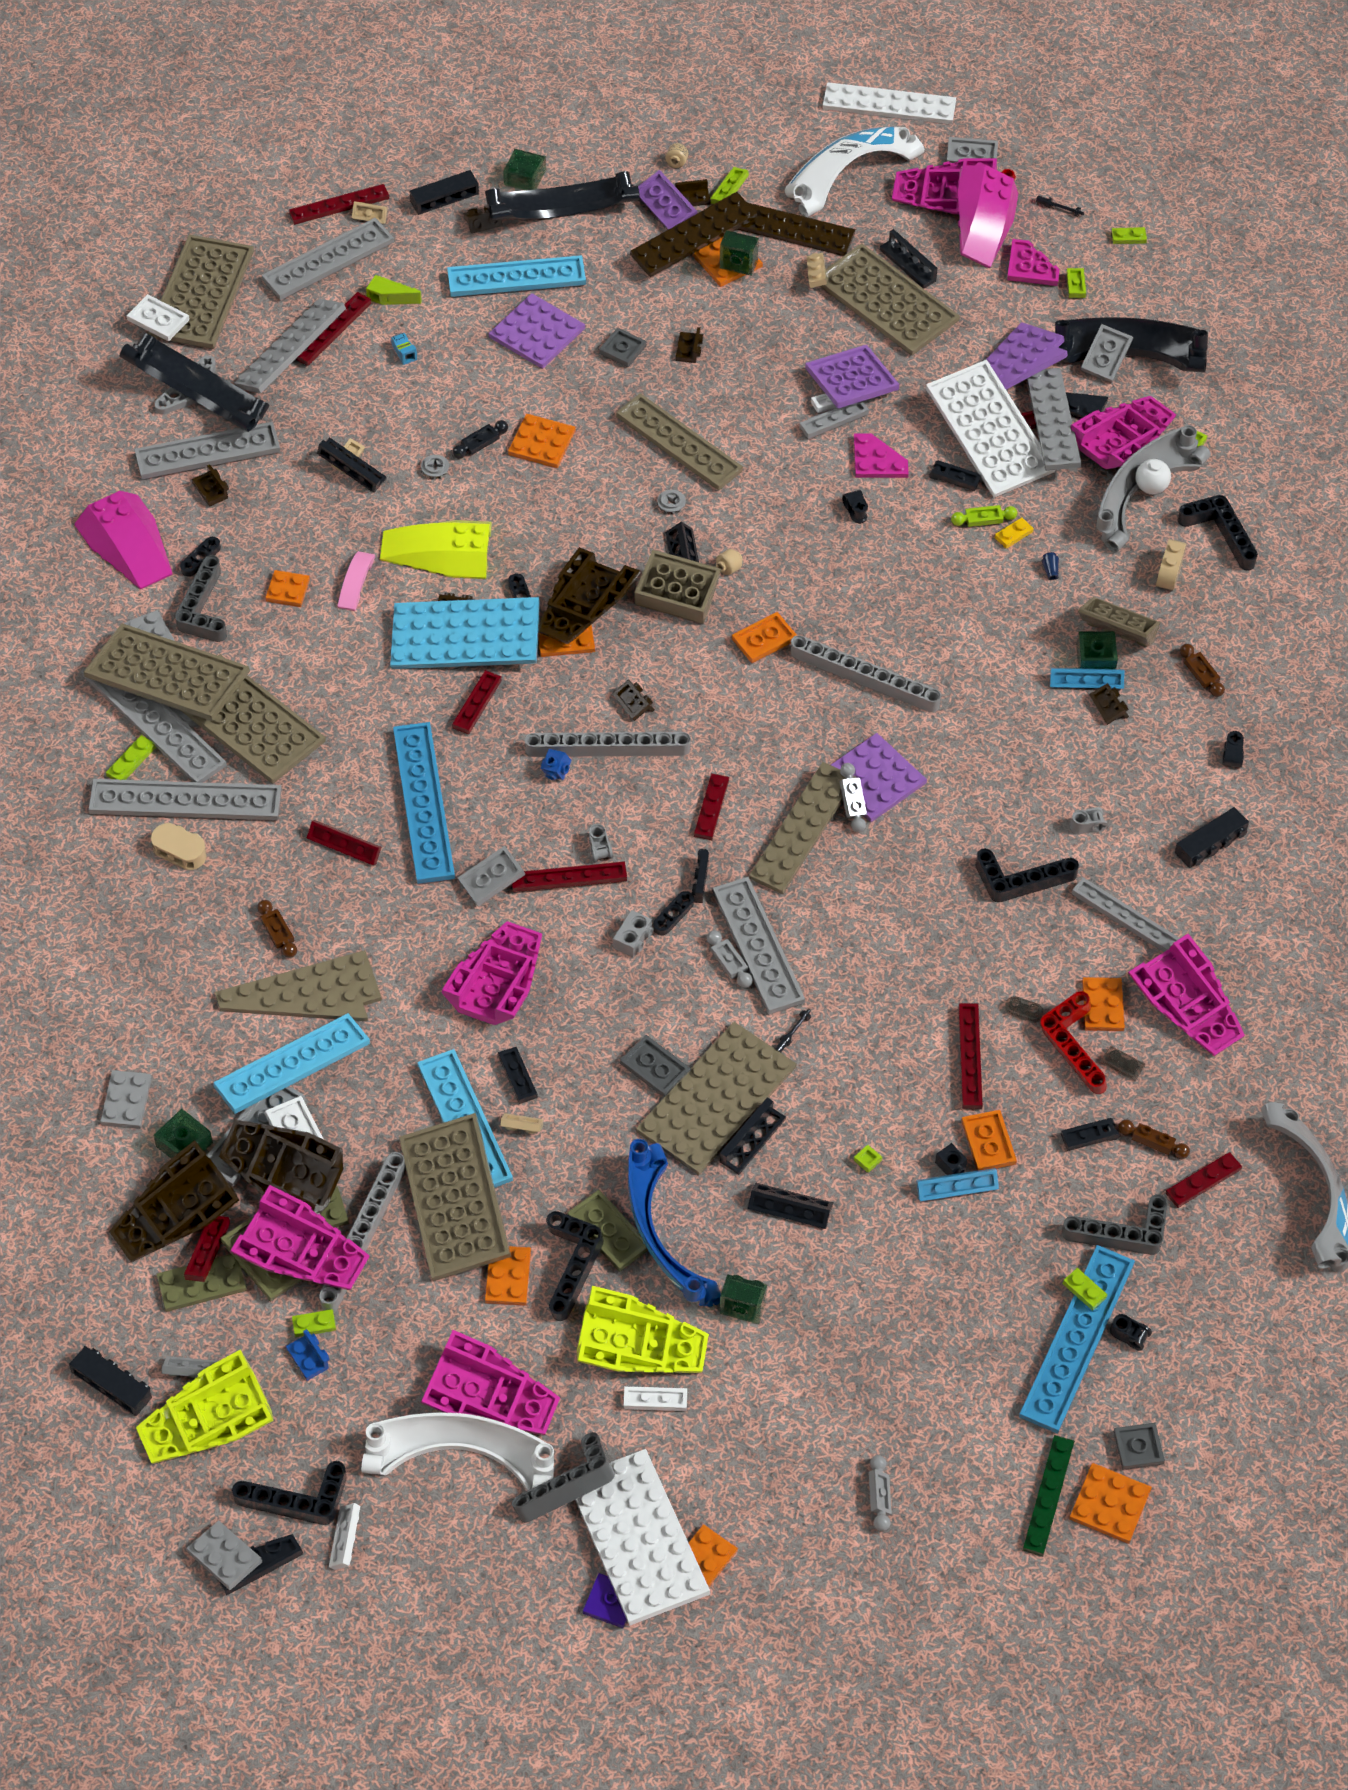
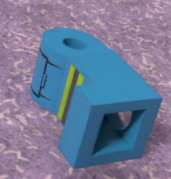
(404, 347)

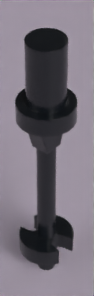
(1048, 202)
(785, 1040)

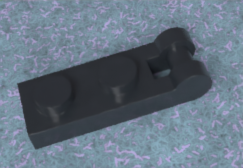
(955, 475)
(701, 875)
(1089, 1134)

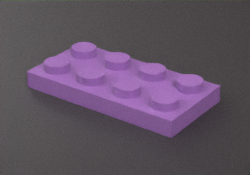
(665, 200)

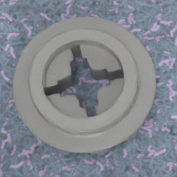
(429, 462)
(671, 495)

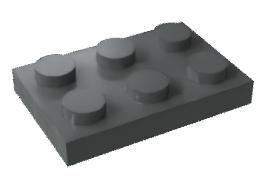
(654, 1065)

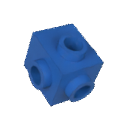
(555, 764)

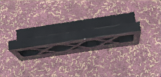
(908, 260)
(351, 465)
(685, 539)
(744, 1134)
(790, 1205)

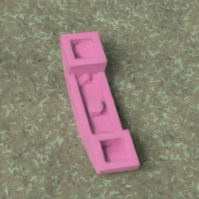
(354, 580)

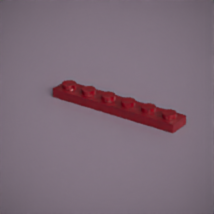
(338, 204)
(354, 309)
(571, 876)
(970, 1056)

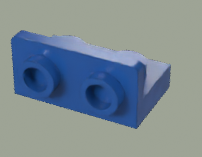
(308, 1355)

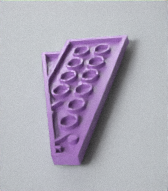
(1025, 354)

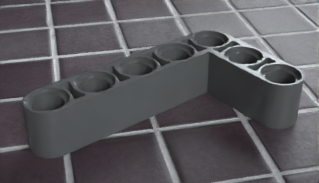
(189, 616)
(1122, 1232)
(569, 1485)

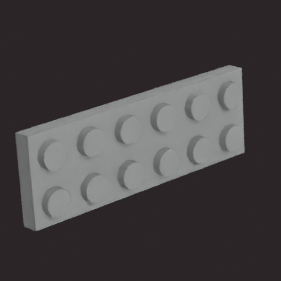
(256, 1115)

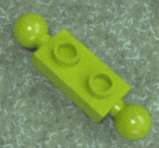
(984, 515)

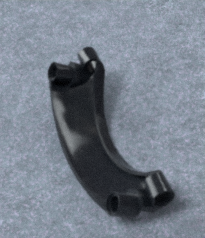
(562, 200)
(1153, 339)
(195, 382)

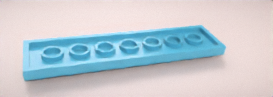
(516, 276)
(291, 1063)
(456, 1099)

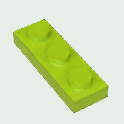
(730, 184)
(131, 759)

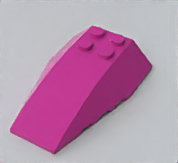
(935, 185)
(985, 211)
(1121, 431)
(126, 537)
(496, 976)
(1190, 995)
(299, 1243)
(484, 1384)

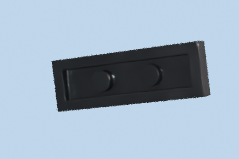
(517, 1075)

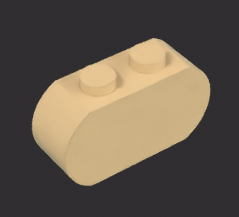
(1171, 564)
(179, 846)

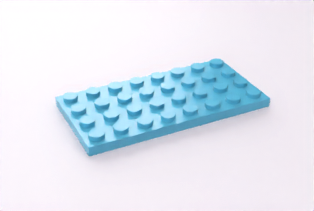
(465, 633)

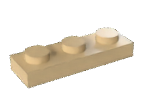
(816, 270)

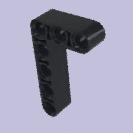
(1221, 511)
(1023, 879)
(576, 1262)
(294, 1499)

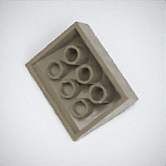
(677, 586)
(1121, 620)

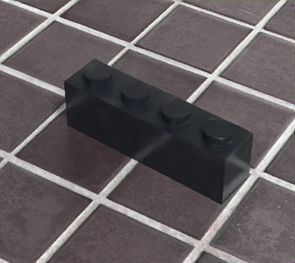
(444, 192)
(1212, 837)
(110, 1380)

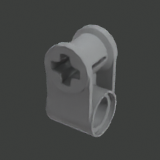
(1087, 821)
(599, 845)

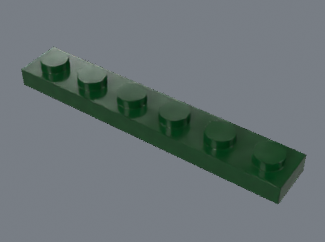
(1048, 1495)

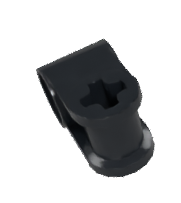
(856, 506)
(1233, 750)
(1131, 1332)

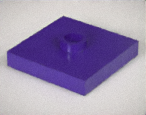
(604, 1604)

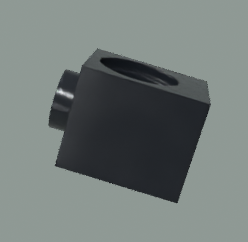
(948, 1154)

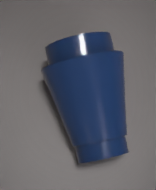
(1051, 565)

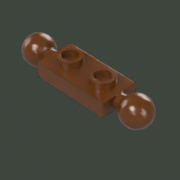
(1202, 670)
(277, 928)
(1154, 1139)

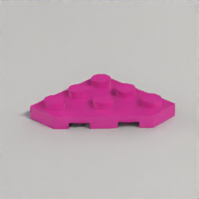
(1030, 265)
(877, 459)

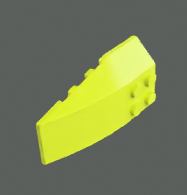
(445, 548)
(636, 1337)
(208, 1412)

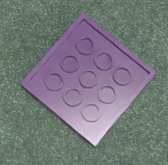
(537, 330)
(852, 376)
(883, 775)

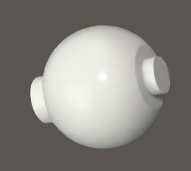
(1153, 476)

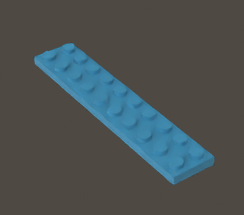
(423, 803)
(1075, 1343)

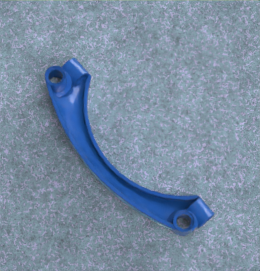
(643, 1174)

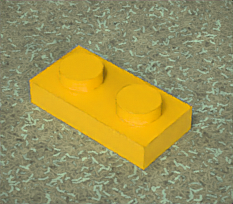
(1014, 533)

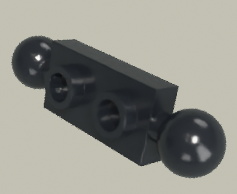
(480, 439)

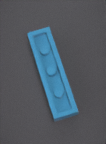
(1086, 677)
(957, 1184)

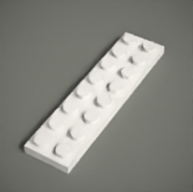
(889, 103)

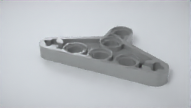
(182, 400)

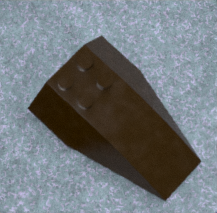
(583, 595)
(286, 1160)
(176, 1203)

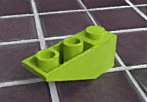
(391, 293)

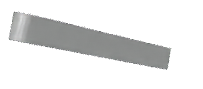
(865, 673)
(609, 744)
(369, 1223)

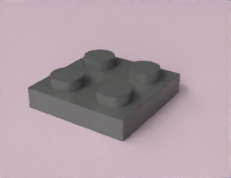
(622, 347)
(1139, 1446)

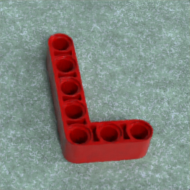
(1070, 1044)

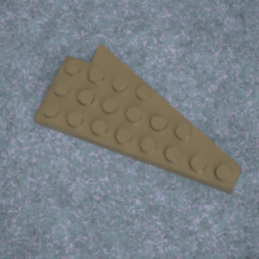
(313, 991)

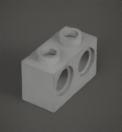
(629, 932)

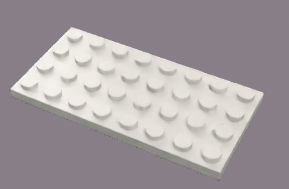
(989, 428)
(641, 1541)

